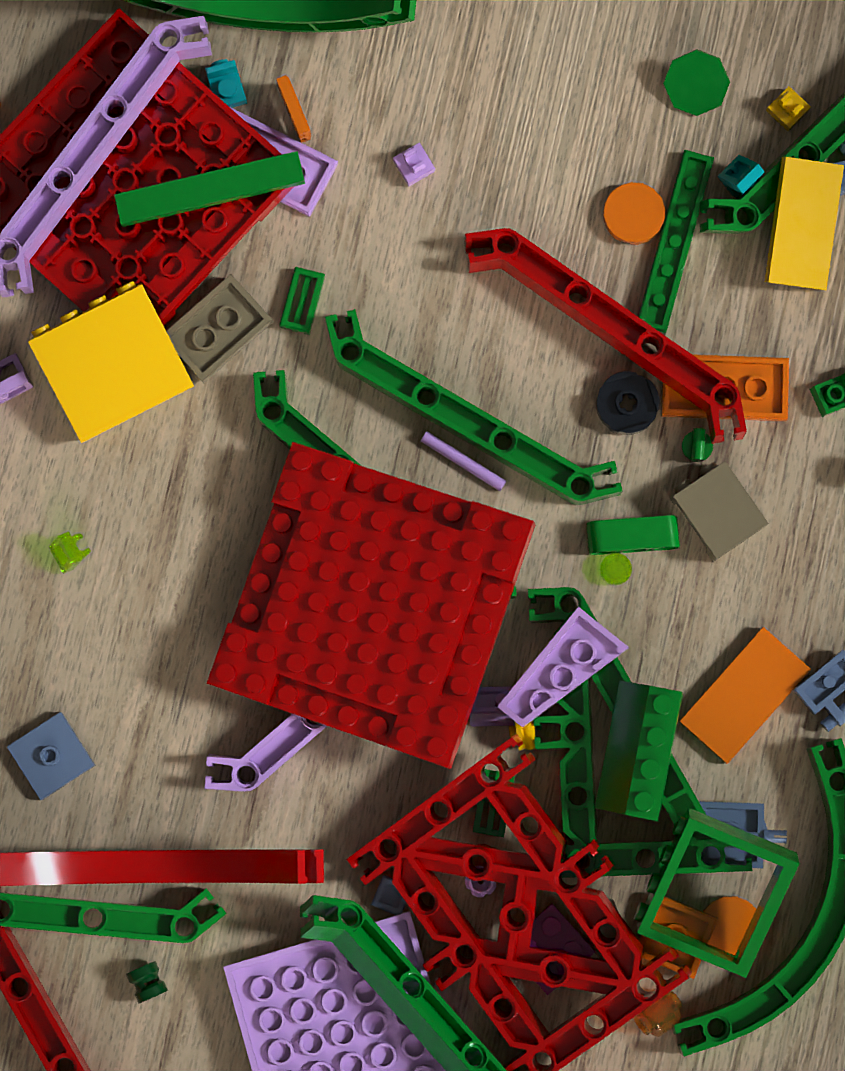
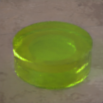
(615, 569)

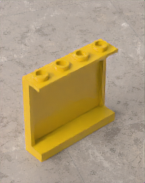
(110, 361)

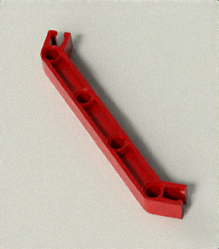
(611, 324)
(35, 1008)

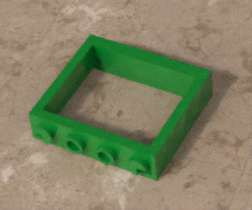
(787, 865)

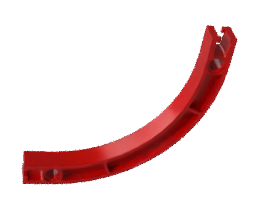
(162, 866)

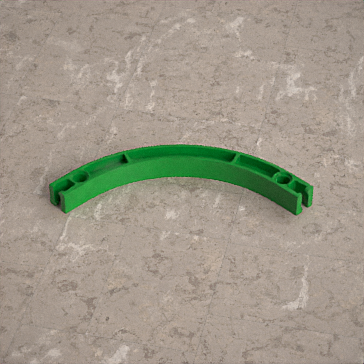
(291, 14)
(814, 948)

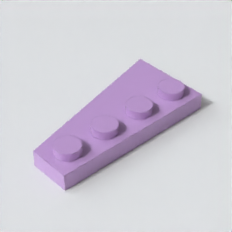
(564, 664)

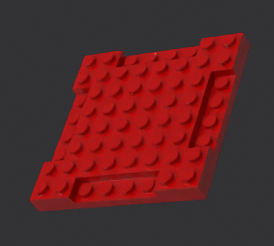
(174, 137)
(372, 604)

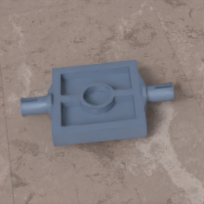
(745, 817)

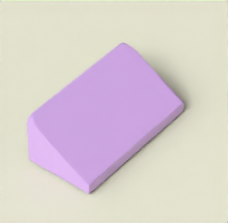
(485, 707)

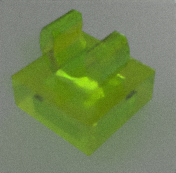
(66, 551)

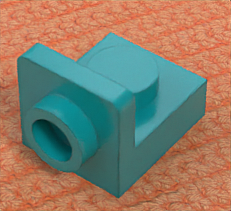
(226, 82)
(740, 175)

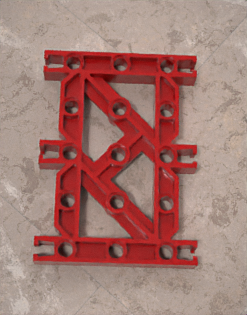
(511, 954)

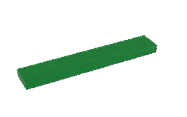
(209, 189)
(675, 240)

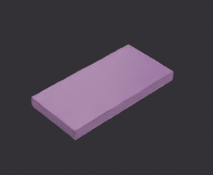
(315, 166)

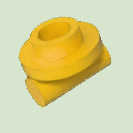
(526, 734)

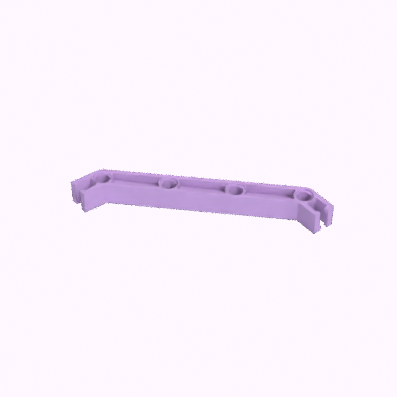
(94, 143)
(266, 755)

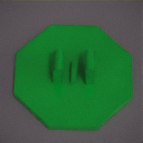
(696, 82)

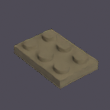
(218, 328)

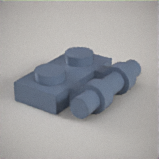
(822, 688)

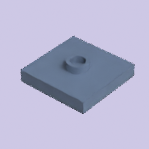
(51, 756)

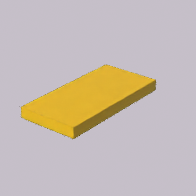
(804, 223)

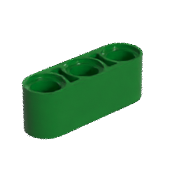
(633, 535)

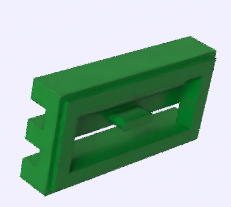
(296, 326)
(489, 827)

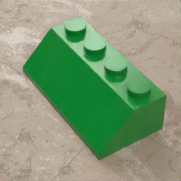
(639, 750)

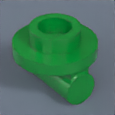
(697, 445)

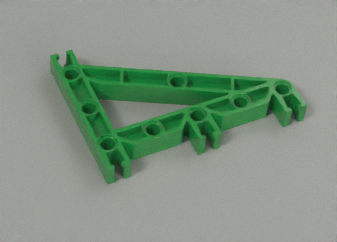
(578, 770)

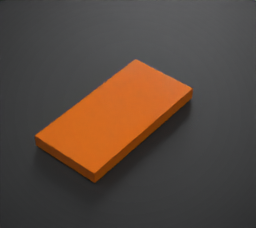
(761, 384)
(744, 695)

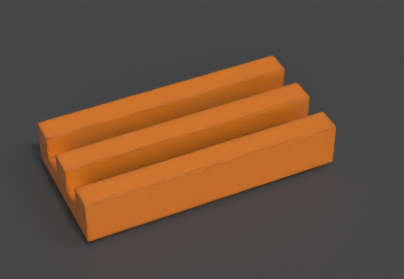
(294, 108)

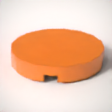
(634, 213)
(733, 920)

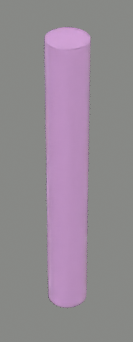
(463, 461)

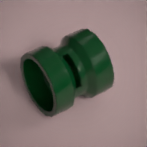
(143, 975)

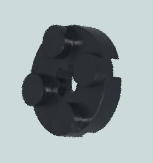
(636, 387)

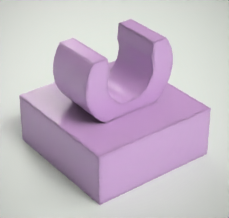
(414, 164)

